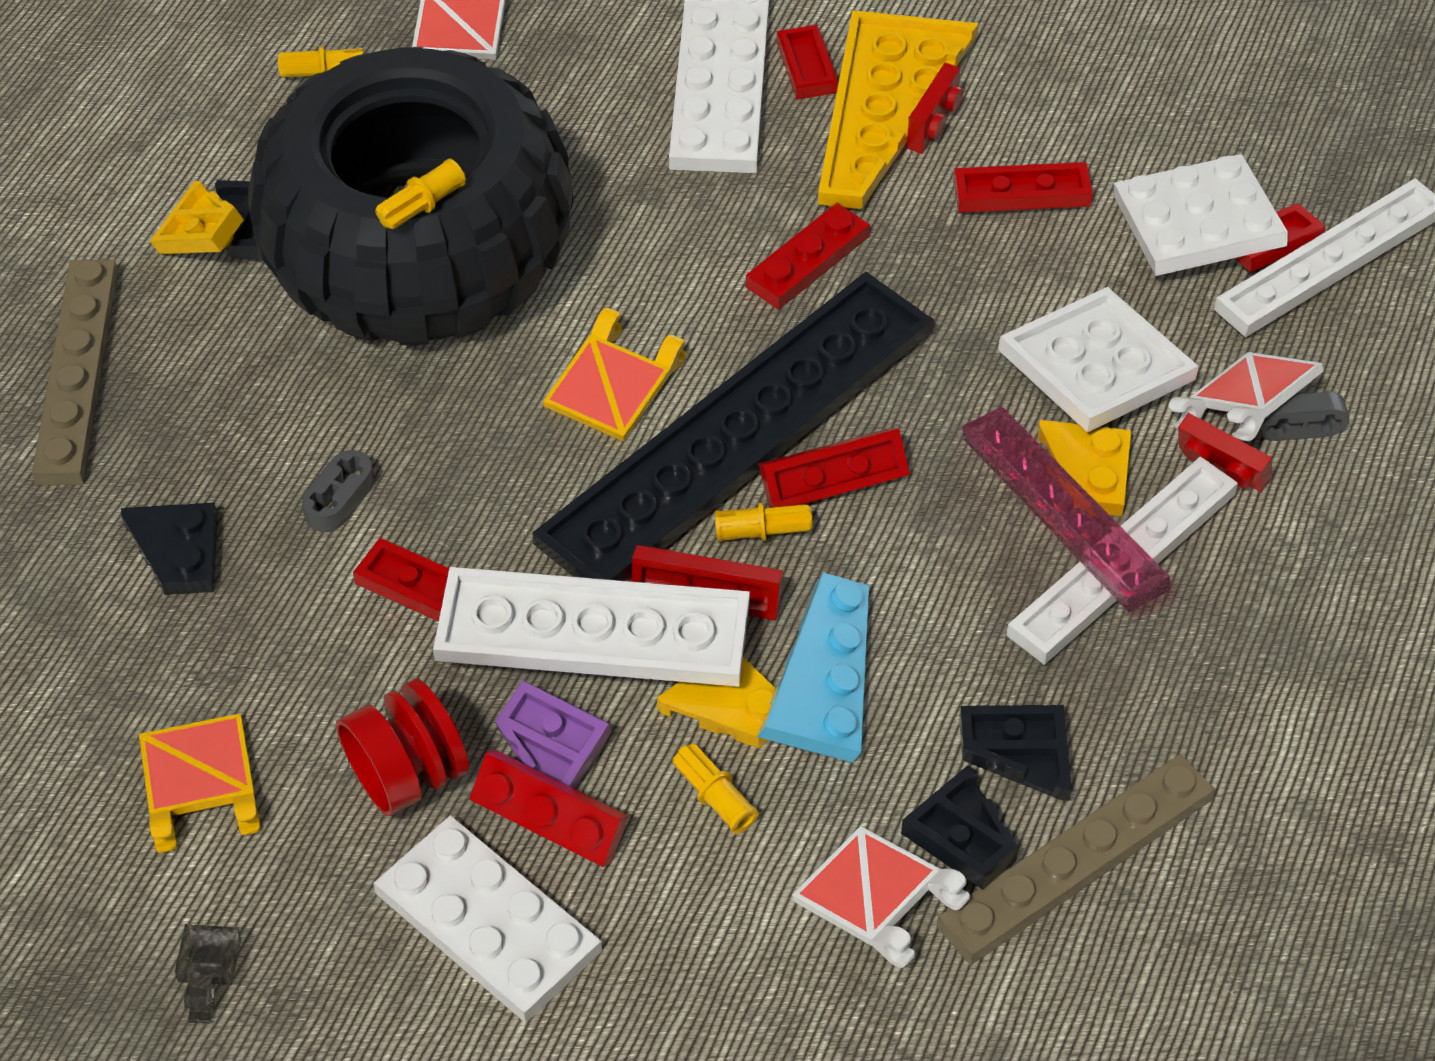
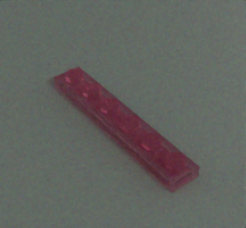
(1066, 509)

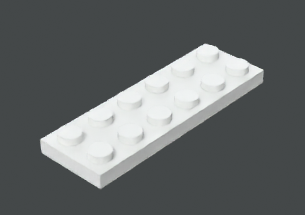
(719, 86)
(592, 626)

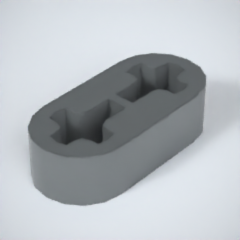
(1307, 417)
(332, 488)

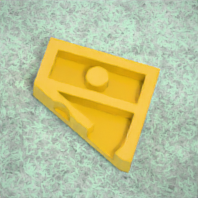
(197, 224)
(1092, 459)
(722, 707)

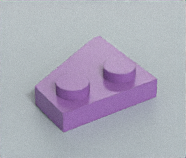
(551, 734)

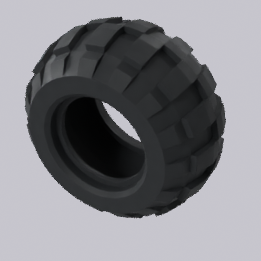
(378, 126)

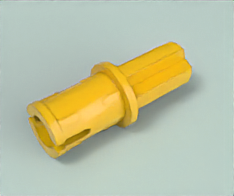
(312, 62)
(421, 194)
(762, 521)
(715, 788)

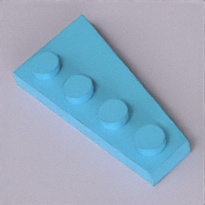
(824, 674)

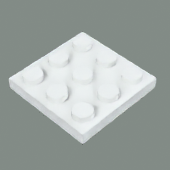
(1199, 214)
(1097, 359)

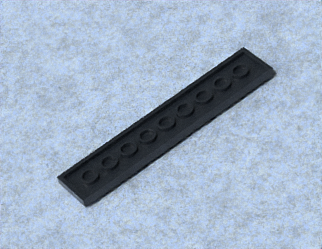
(732, 430)

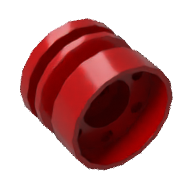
(412, 742)

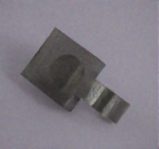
(206, 959)

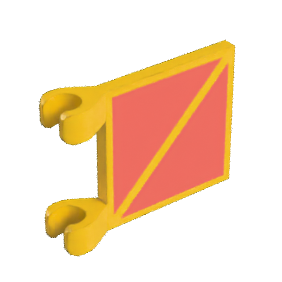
(611, 384)
(197, 770)

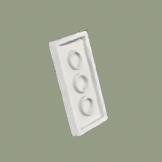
(488, 918)

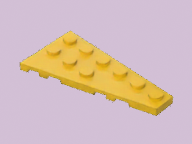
(881, 81)

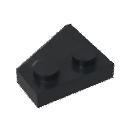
(176, 544)
(1019, 744)
(963, 830)

